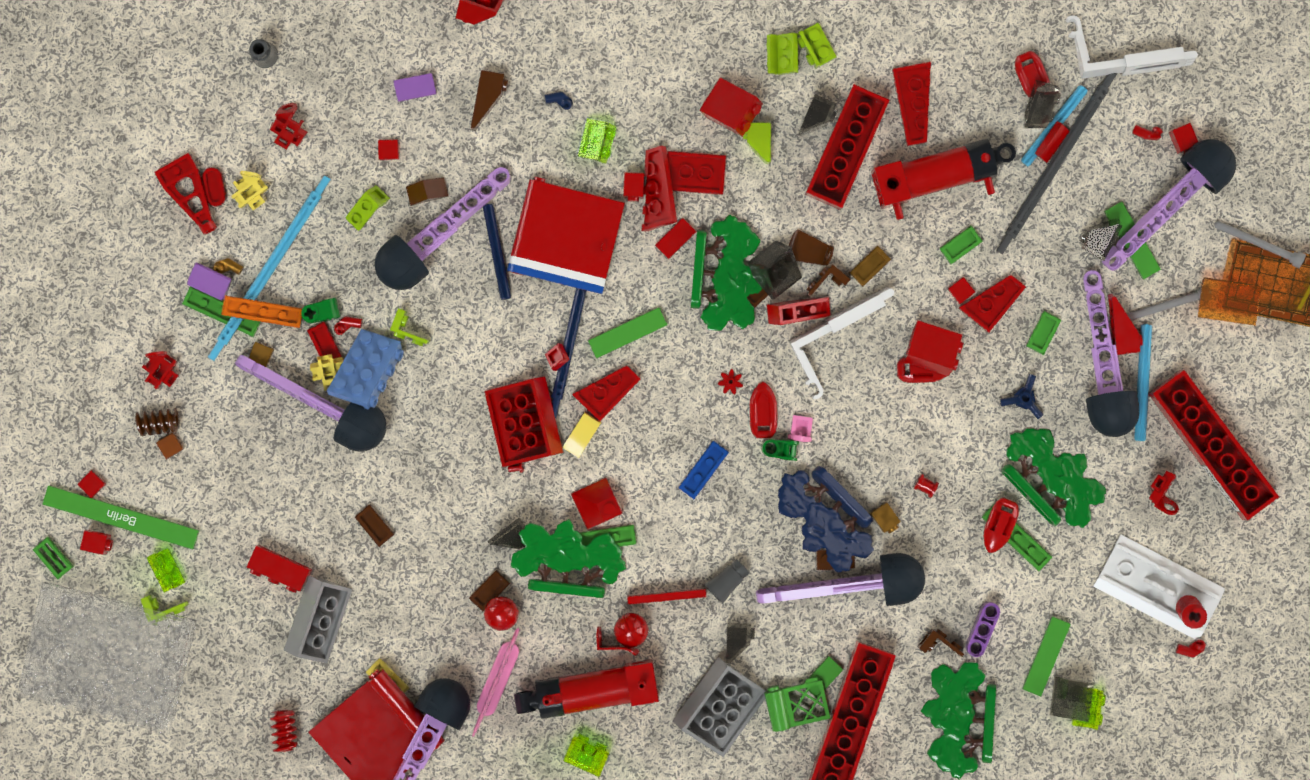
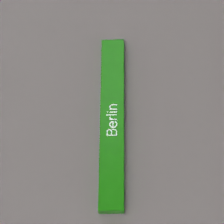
(120, 517)

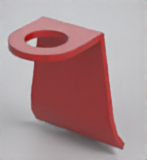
(633, 650)

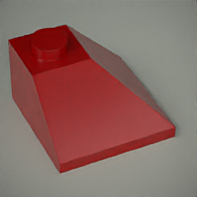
(477, 10)
(596, 503)

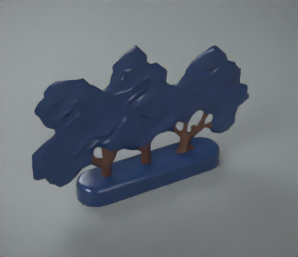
(824, 524)

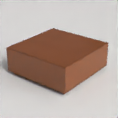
(169, 446)

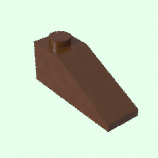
(488, 94)

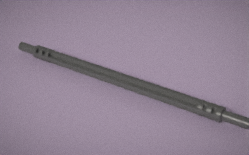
(1056, 162)

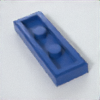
(703, 470)

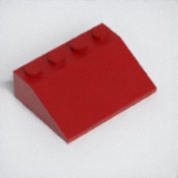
(523, 421)

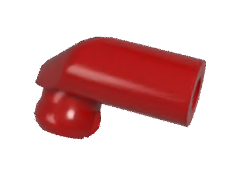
(1147, 134)
(345, 323)
(1192, 650)

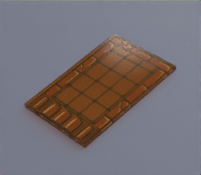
(1284, 287)

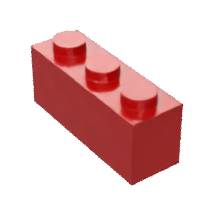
(278, 569)

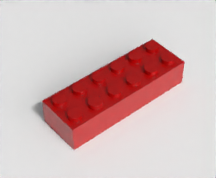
(847, 147)

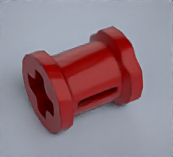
(926, 486)

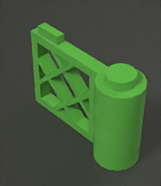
(780, 705)

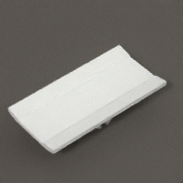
(1155, 584)

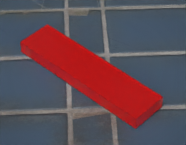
(666, 596)

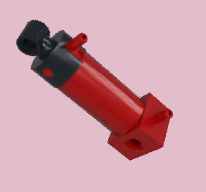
(939, 172)
(591, 690)

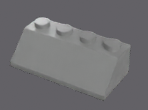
(317, 619)

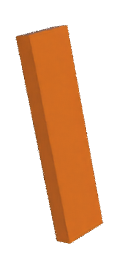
(261, 311)

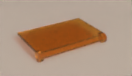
(1229, 301)

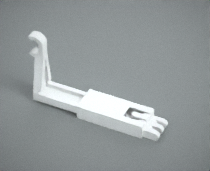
(1131, 63)
(833, 324)

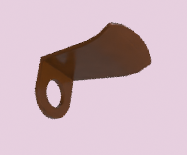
(810, 249)

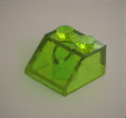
(586, 755)

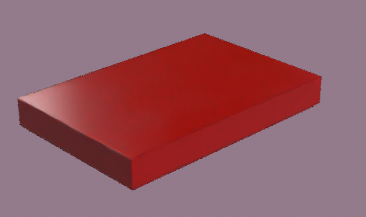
(697, 172)

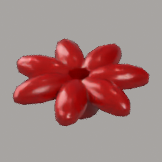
(727, 378)

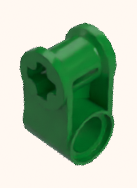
(324, 311)
(781, 449)

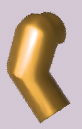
(227, 265)

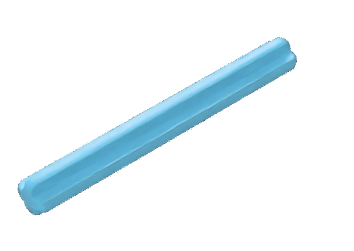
(1061, 116)

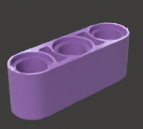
(983, 639)

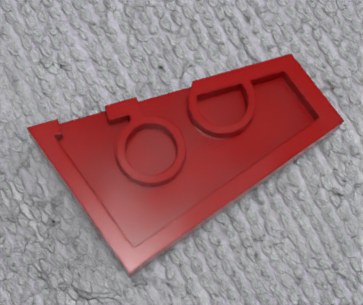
(993, 303)
(607, 392)

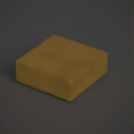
(261, 354)

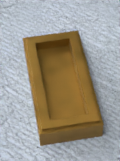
(870, 266)

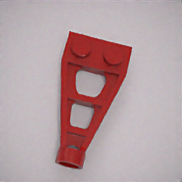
(178, 171)

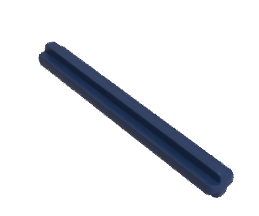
(496, 251)

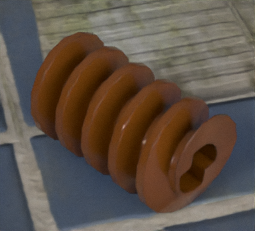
(157, 423)

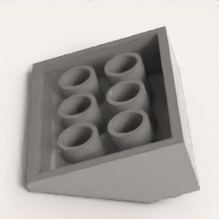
(720, 707)

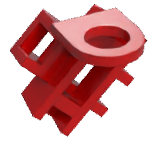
(283, 120)
(165, 371)
(1158, 495)

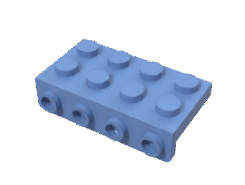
(366, 369)

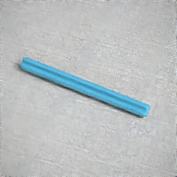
(1143, 381)

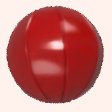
(501, 613)
(631, 630)

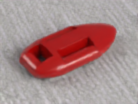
(1030, 72)
(917, 374)
(763, 411)
(1000, 525)

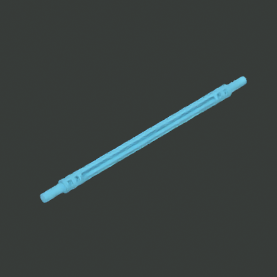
(271, 264)

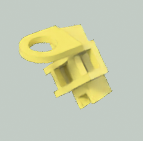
(252, 195)
(325, 367)

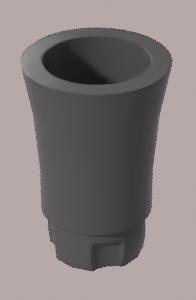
(267, 58)
(726, 581)

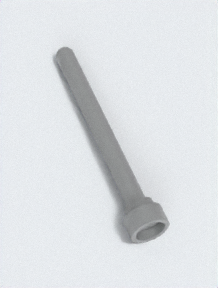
(1295, 258)
(1165, 305)

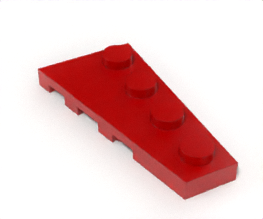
(912, 93)
(659, 200)

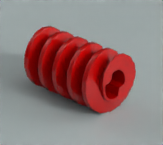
(1191, 612)
(284, 730)

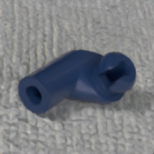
(560, 98)

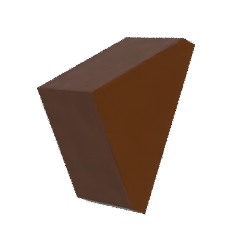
(427, 191)

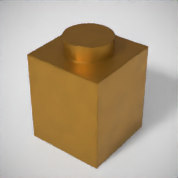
(885, 518)

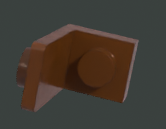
(837, 277)
(929, 643)

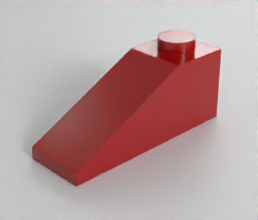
(798, 310)
(1123, 331)

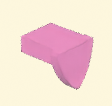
(801, 429)

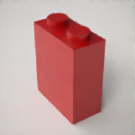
(731, 107)
(934, 348)

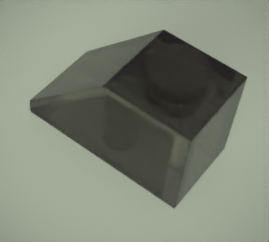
(737, 639)

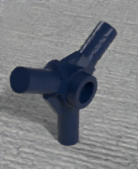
(1024, 398)

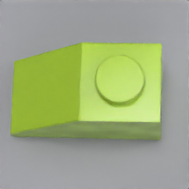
(759, 140)

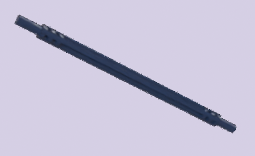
(570, 337)

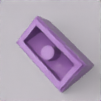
(415, 87)
(209, 281)

